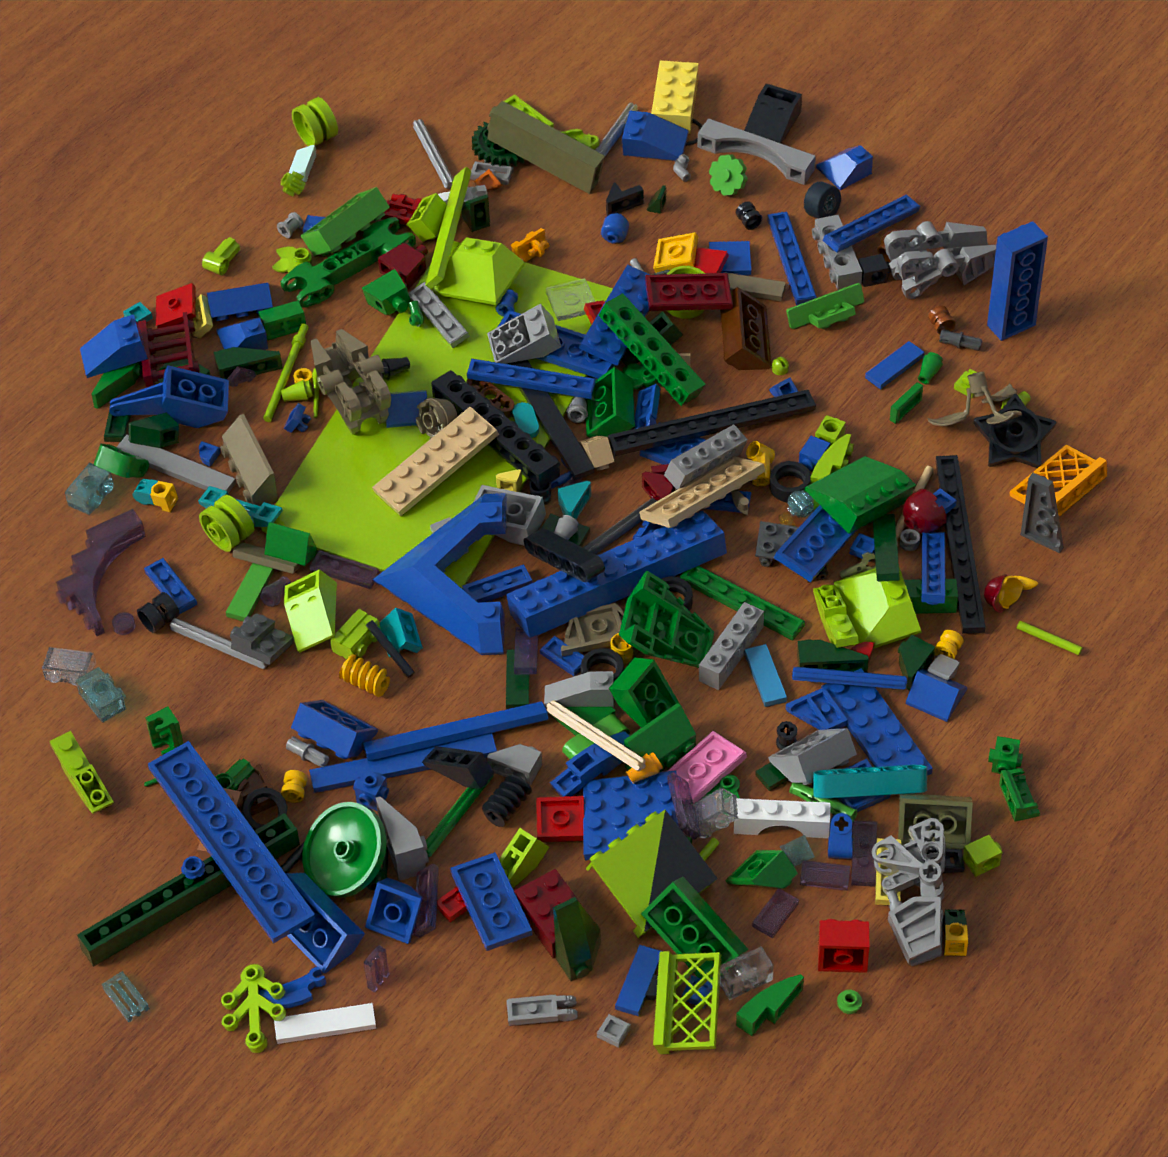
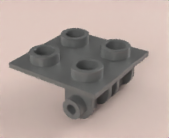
(770, 539)

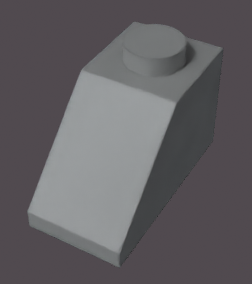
(517, 761)

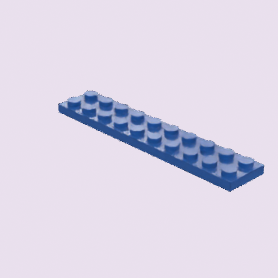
(231, 842)

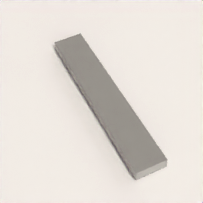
(179, 466)

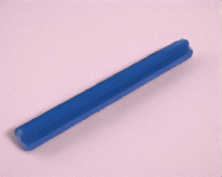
(849, 678)

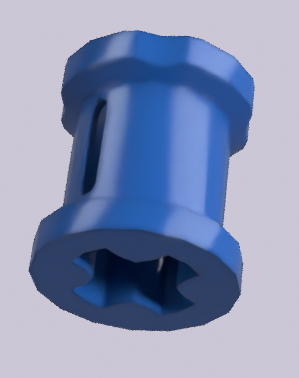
(507, 302)

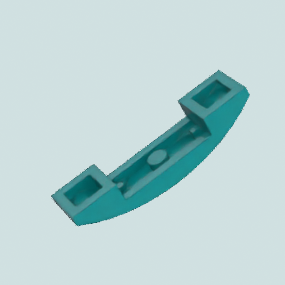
(260, 515)

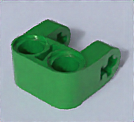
(120, 462)

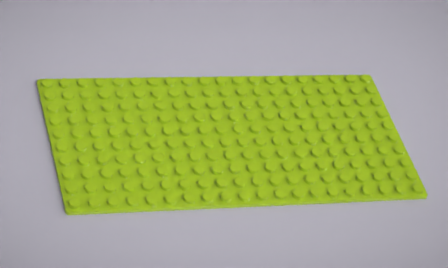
(334, 483)

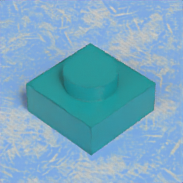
(140, 312)

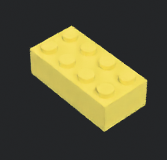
(676, 92)

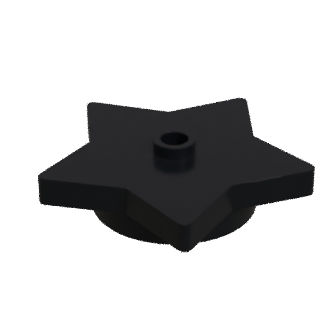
(1023, 446)

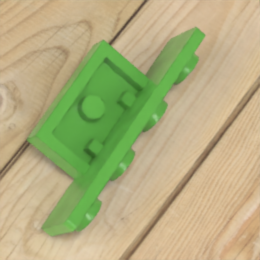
(827, 309)

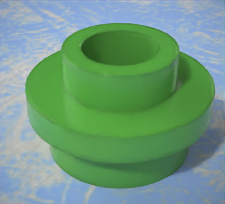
(849, 1007)

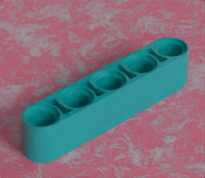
(869, 781)

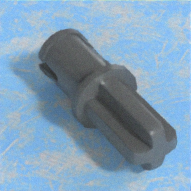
(960, 339)

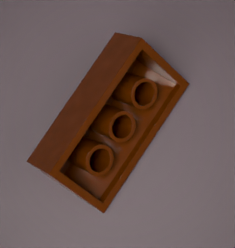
(746, 333)

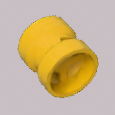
(949, 644)
(620, 646)
(294, 786)

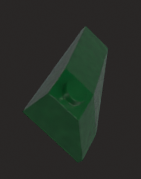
(575, 938)

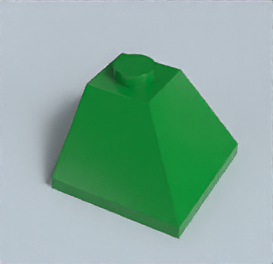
(764, 870)

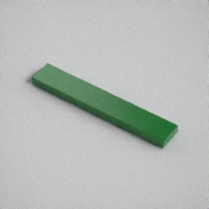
(735, 596)

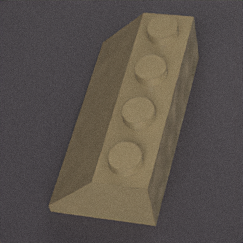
(249, 463)

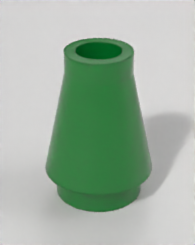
(930, 366)

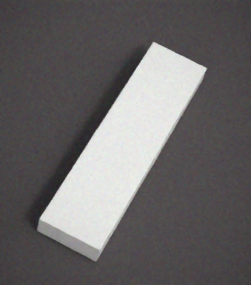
(325, 1023)

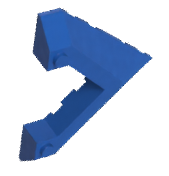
(422, 582)

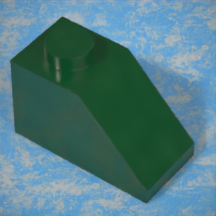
(476, 213)
(914, 656)

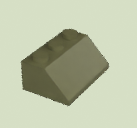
(951, 811)

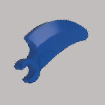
(297, 991)

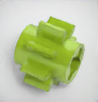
(292, 183)

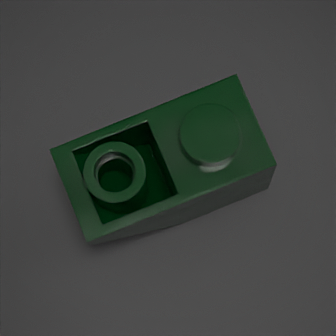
(154, 431)

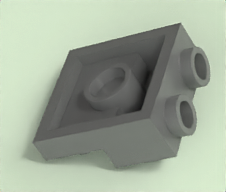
(260, 639)

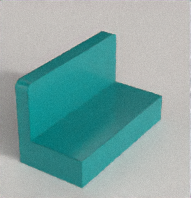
(401, 630)

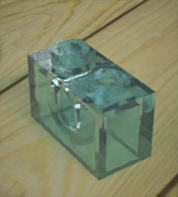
(89, 489)
(101, 694)

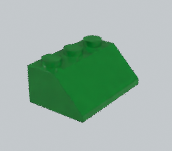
(611, 405)
(666, 736)

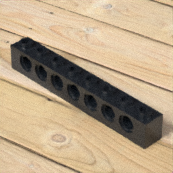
(512, 442)

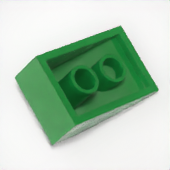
(643, 691)

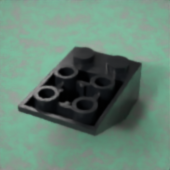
(774, 113)

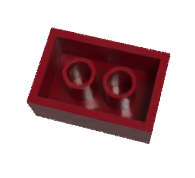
(537, 903)

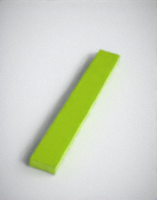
(448, 228)

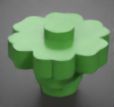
(728, 175)

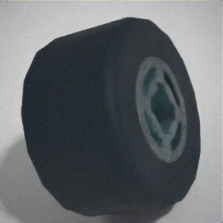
(822, 200)

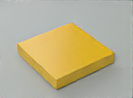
(675, 252)

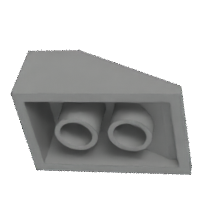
(523, 513)
(403, 841)

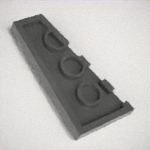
(1041, 514)

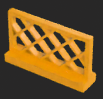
(1073, 489)

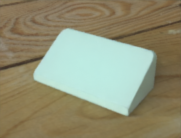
(303, 161)

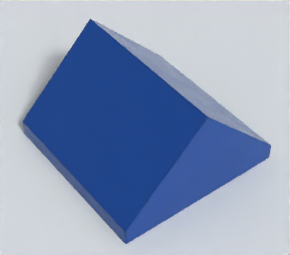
(404, 408)
(935, 695)

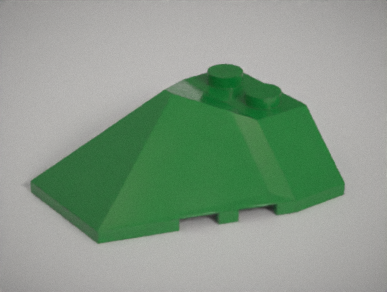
(662, 625)

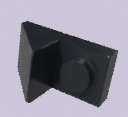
(620, 201)

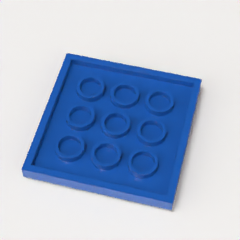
(618, 805)

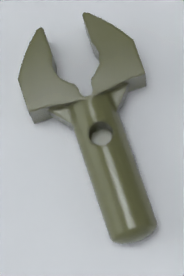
(859, 567)

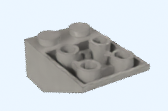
(525, 337)

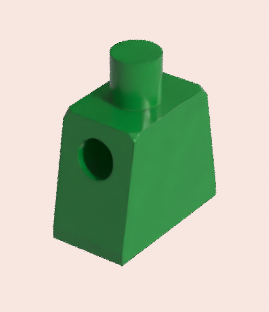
(387, 294)

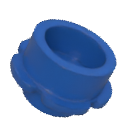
(190, 863)

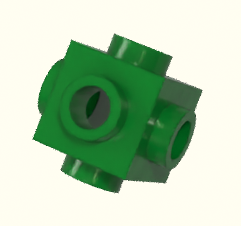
(1005, 755)

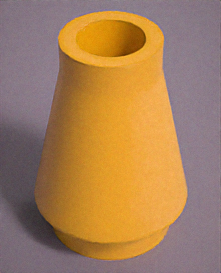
(652, 768)

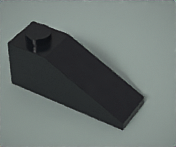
(461, 766)

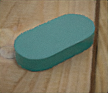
(526, 418)

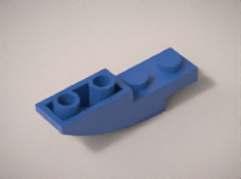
(586, 767)

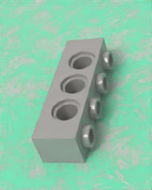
(842, 266)
(705, 456)
(731, 645)

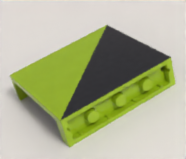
(648, 863)

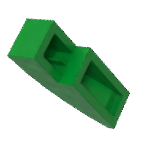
(769, 1004)

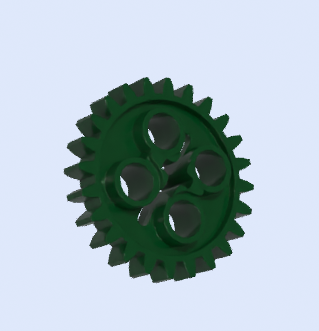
(491, 151)

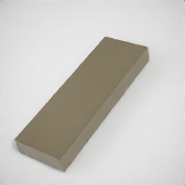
(758, 287)
(256, 555)

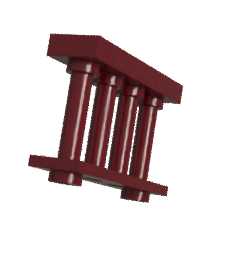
(149, 373)

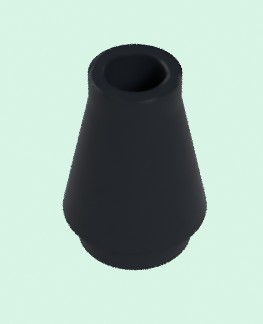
(394, 366)

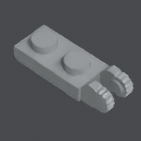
(540, 1009)

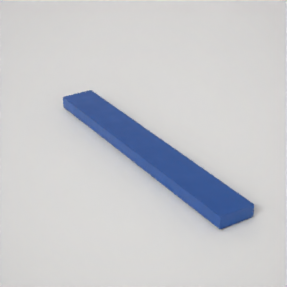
(455, 731)
(410, 762)

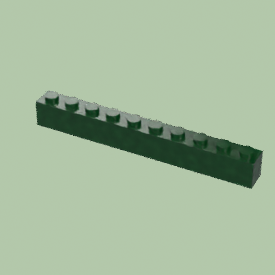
(173, 899)

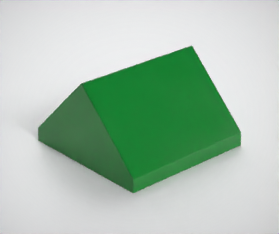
(289, 544)

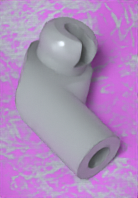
(680, 167)

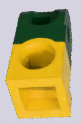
(955, 932)

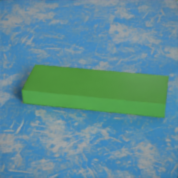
(249, 592)

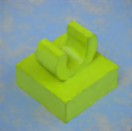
(963, 383)

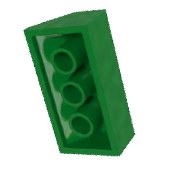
(692, 925)

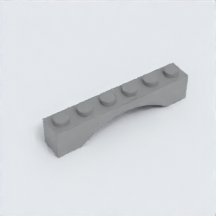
(722, 138)

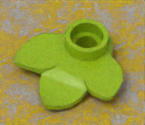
(291, 258)

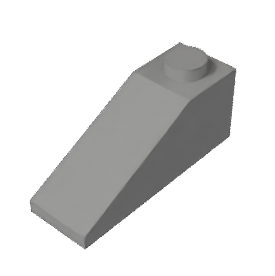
(582, 690)

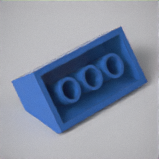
(331, 934)

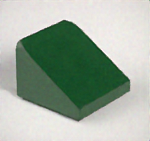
(658, 201)

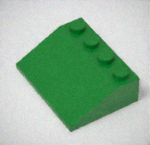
(861, 492)

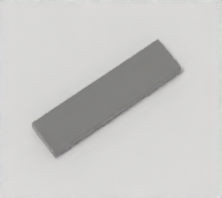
(439, 315)

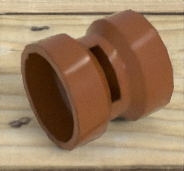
(941, 319)

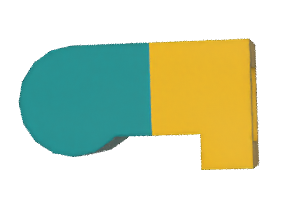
(156, 493)

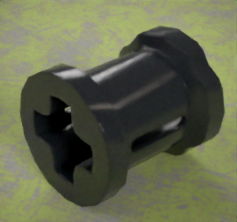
(782, 738)

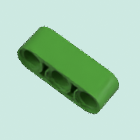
(609, 725)

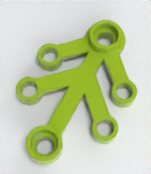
(253, 1004)

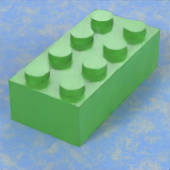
(345, 222)

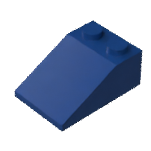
(652, 137)
(114, 347)

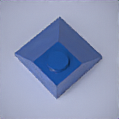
(847, 166)
(244, 335)
(394, 910)

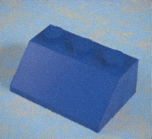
(239, 301)
(332, 728)

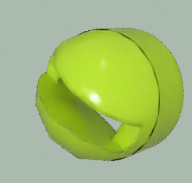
(777, 366)

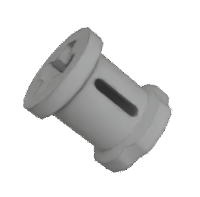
(290, 225)

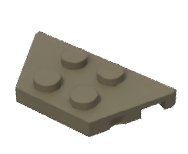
(593, 629)

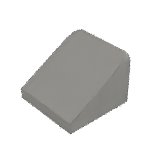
(944, 667)

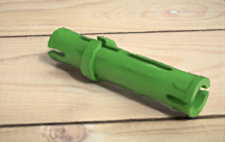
(836, 807)

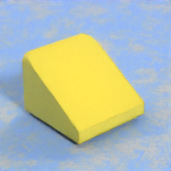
(510, 480)

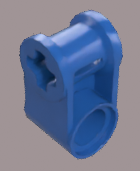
(840, 842)

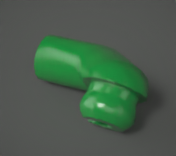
(416, 317)

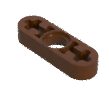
(489, 388)

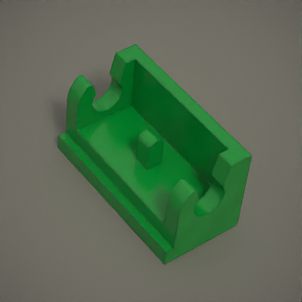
(282, 319)
(164, 729)
(1018, 795)

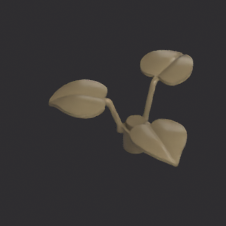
(979, 387)

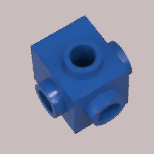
(369, 787)

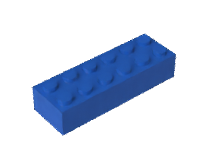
(1017, 280)

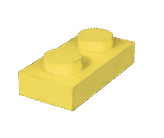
(203, 319)

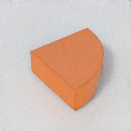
(489, 180)

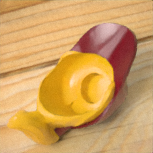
(1006, 590)

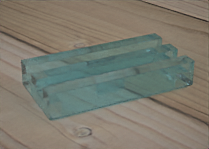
(134, 1010)

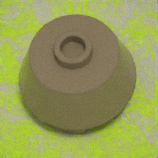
(435, 415)

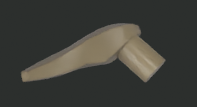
(740, 501)

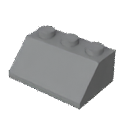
(814, 752)

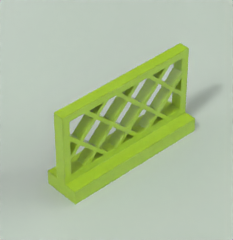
(666, 1005)

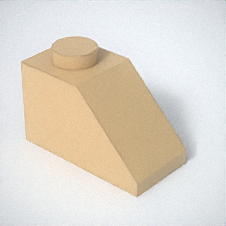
(598, 451)

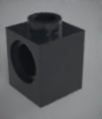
(874, 270)

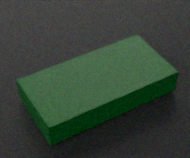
(906, 403)

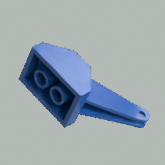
(184, 394)

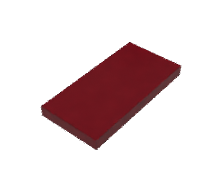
(688, 292)

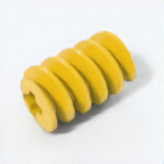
(364, 676)

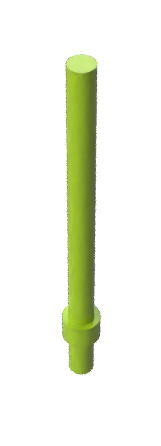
(297, 344)

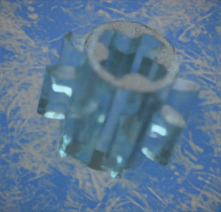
(800, 504)

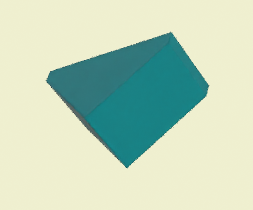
(574, 498)

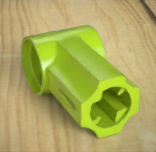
(219, 259)

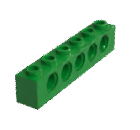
(652, 349)

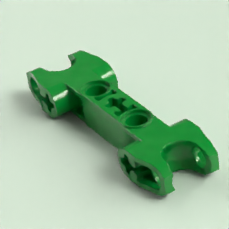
(320, 279)

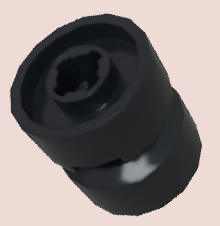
(160, 611)

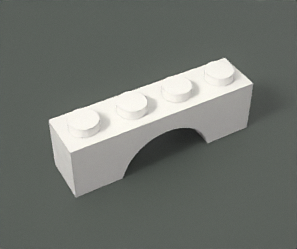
(808, 817)

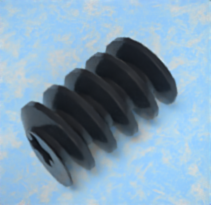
(506, 800)

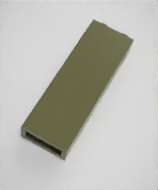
(545, 146)

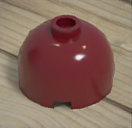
(923, 513)

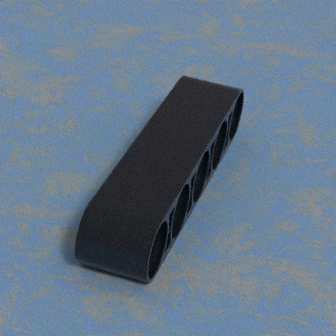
(564, 555)

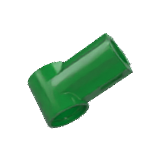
(235, 775)

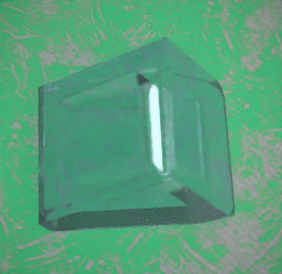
(797, 850)

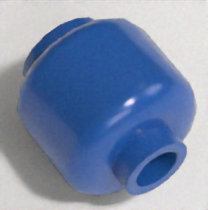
(615, 228)

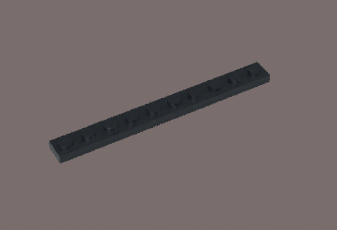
(711, 422)
(961, 547)

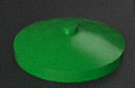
(344, 849)

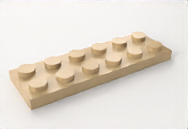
(435, 461)
(702, 492)

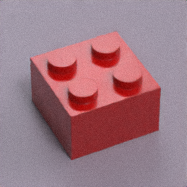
(843, 946)

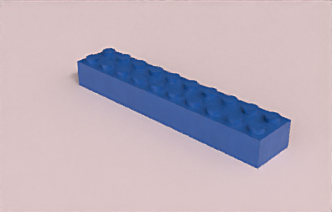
(661, 552)

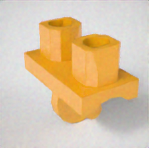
(531, 246)

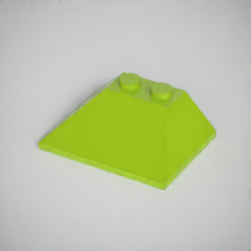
(479, 271)
(878, 609)

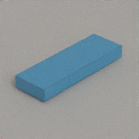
(765, 675)

